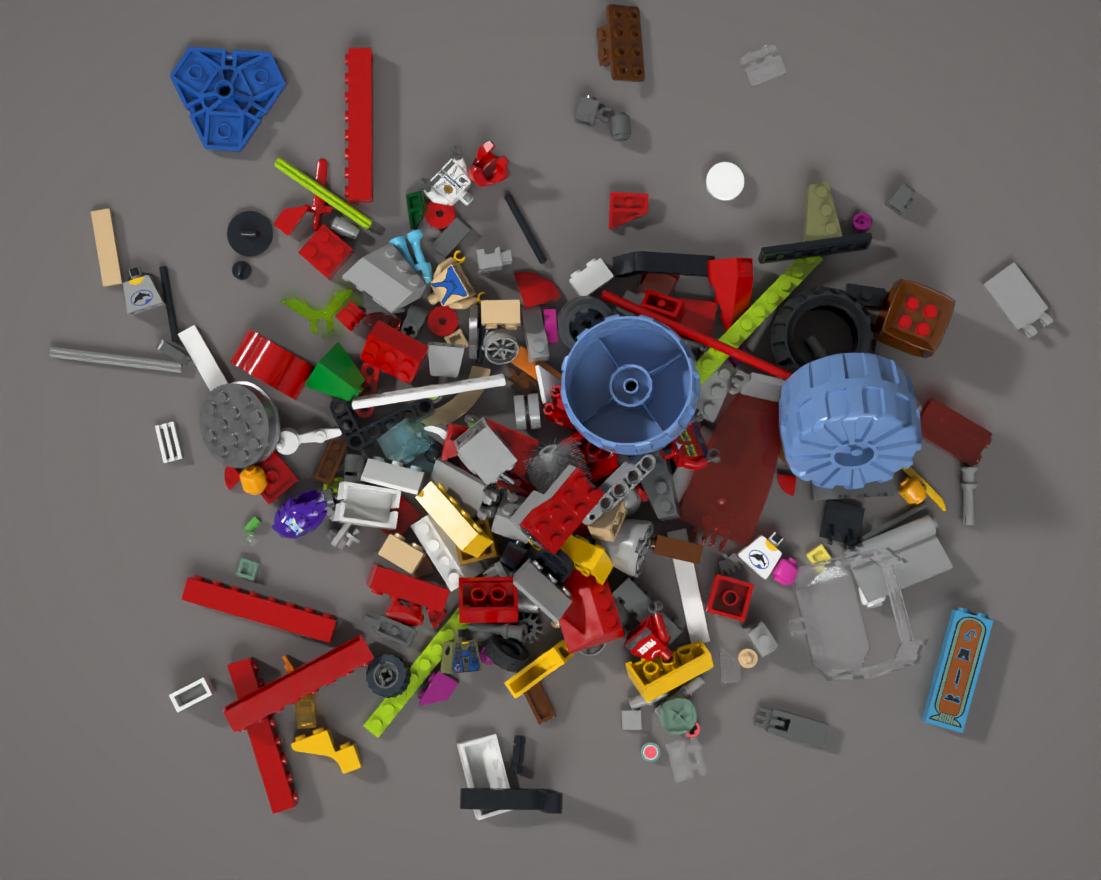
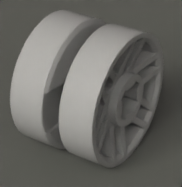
(527, 412)

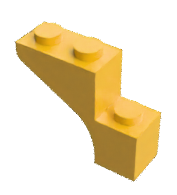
(538, 669)
(322, 743)

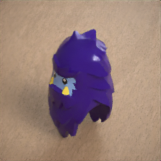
(300, 514)

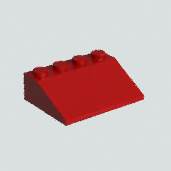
(591, 615)

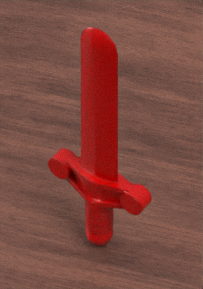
(318, 204)

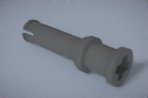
(507, 630)

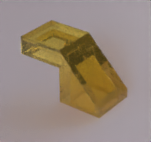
(306, 712)

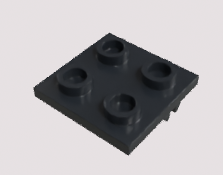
(841, 523)

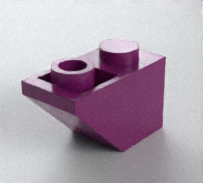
(440, 689)

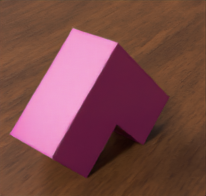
(550, 325)

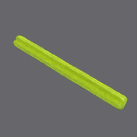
(323, 193)

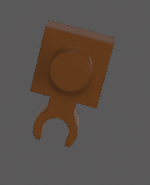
(522, 384)

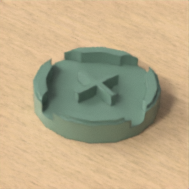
(677, 715)

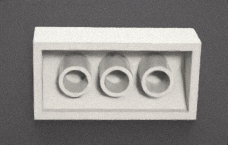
(443, 552)

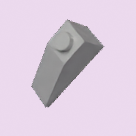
(534, 334)

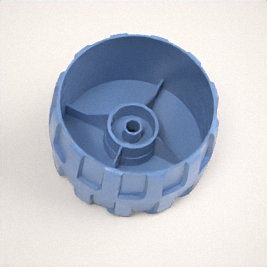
(625, 352)
(849, 420)

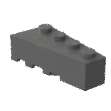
(661, 489)
(637, 604)

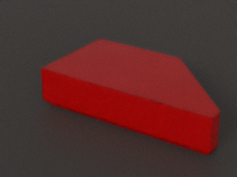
(290, 219)

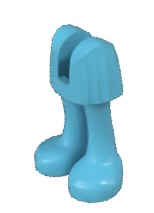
(414, 238)

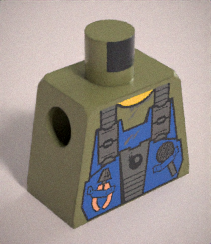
(460, 654)

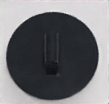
(249, 233)

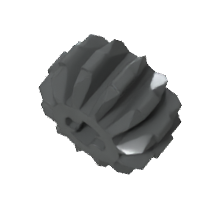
(530, 621)

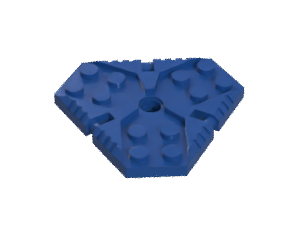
(227, 120)

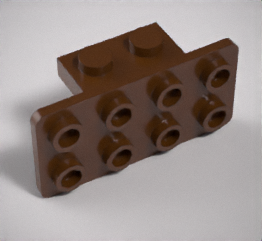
(622, 43)

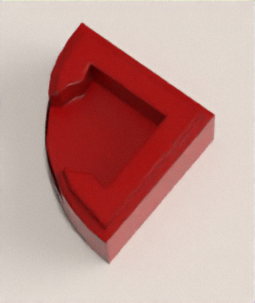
(231, 477)
(787, 483)
(641, 491)
(435, 619)

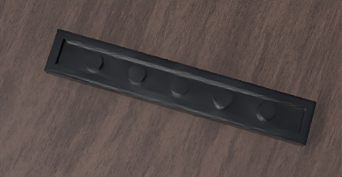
(814, 248)

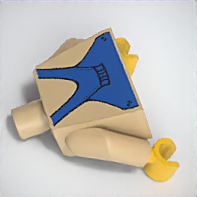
(452, 285)

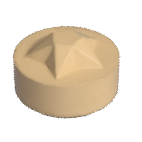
(747, 658)

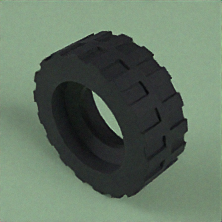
(506, 653)

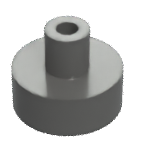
(330, 497)

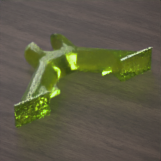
(314, 316)

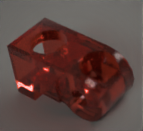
(390, 320)

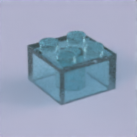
(405, 441)

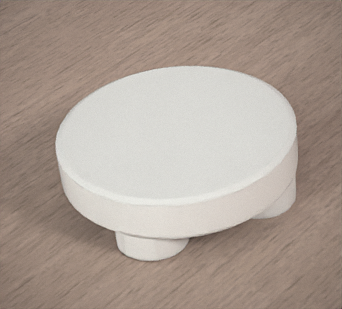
(725, 181)

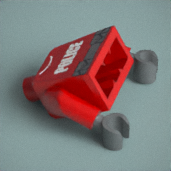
(650, 636)

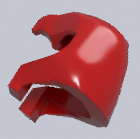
(487, 167)

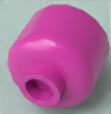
(785, 571)

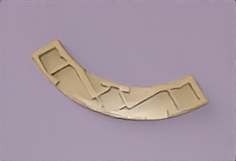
(458, 405)

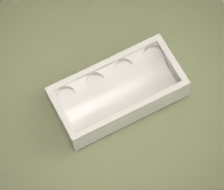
(483, 767)

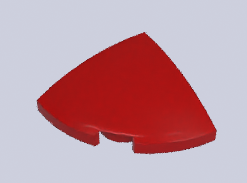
(536, 289)

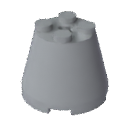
(630, 546)

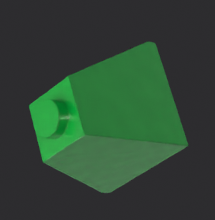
(336, 375)

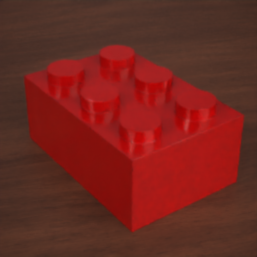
(394, 352)

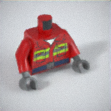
(690, 448)

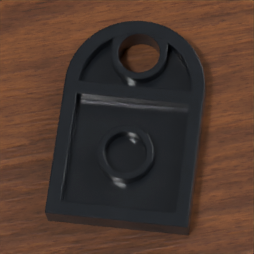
(557, 564)

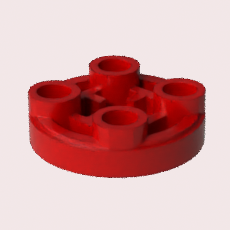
(404, 614)

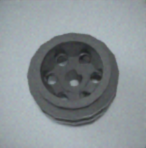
(574, 307)

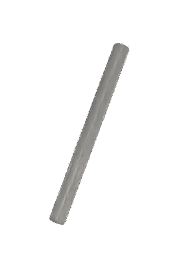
(114, 359)

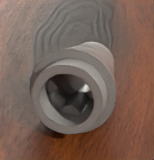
(344, 228)

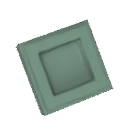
(248, 568)

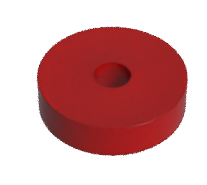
(439, 222)
(451, 321)

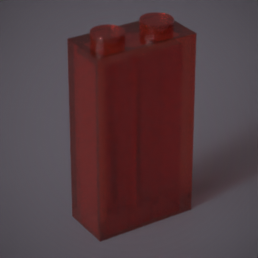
(953, 433)

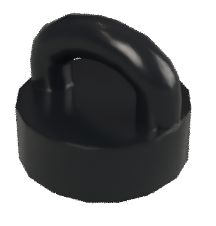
(241, 270)

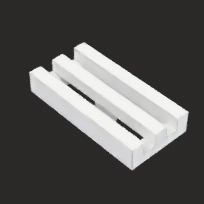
(161, 442)

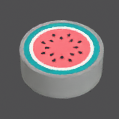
(650, 751)

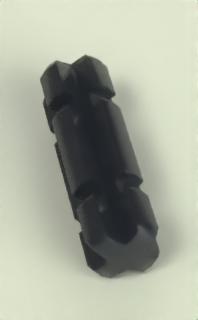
(518, 754)

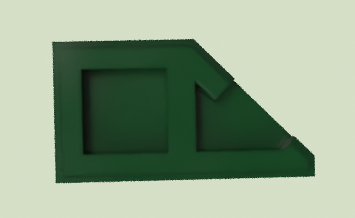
(416, 208)

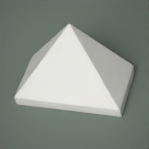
(546, 382)

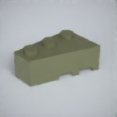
(820, 214)

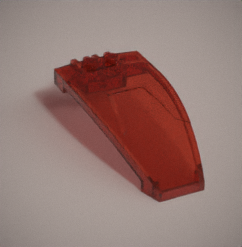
(733, 492)

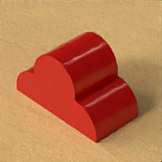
(272, 364)

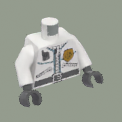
(450, 182)

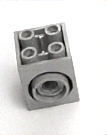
(485, 452)

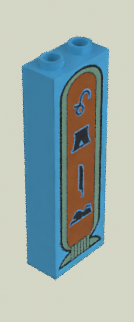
(957, 669)

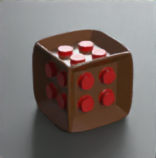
(914, 318)

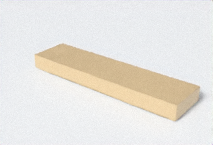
(107, 247)

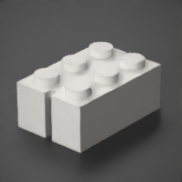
(367, 505)

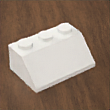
(393, 475)

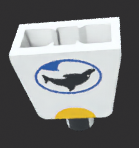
(762, 554)

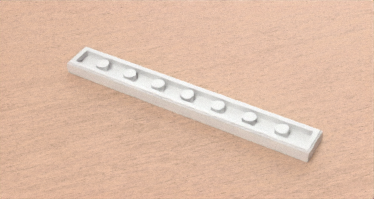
(428, 391)

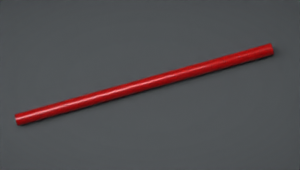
(698, 336)

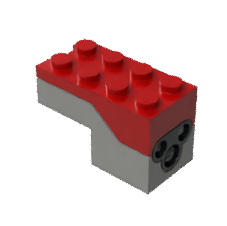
(555, 515)

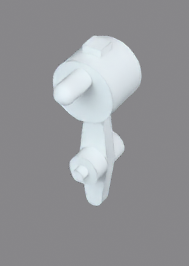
(290, 439)

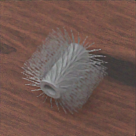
(554, 462)

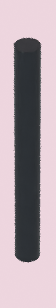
(525, 229)
(169, 303)

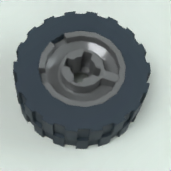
(391, 686)

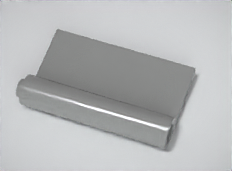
(911, 541)

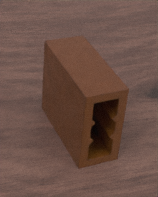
(676, 549)

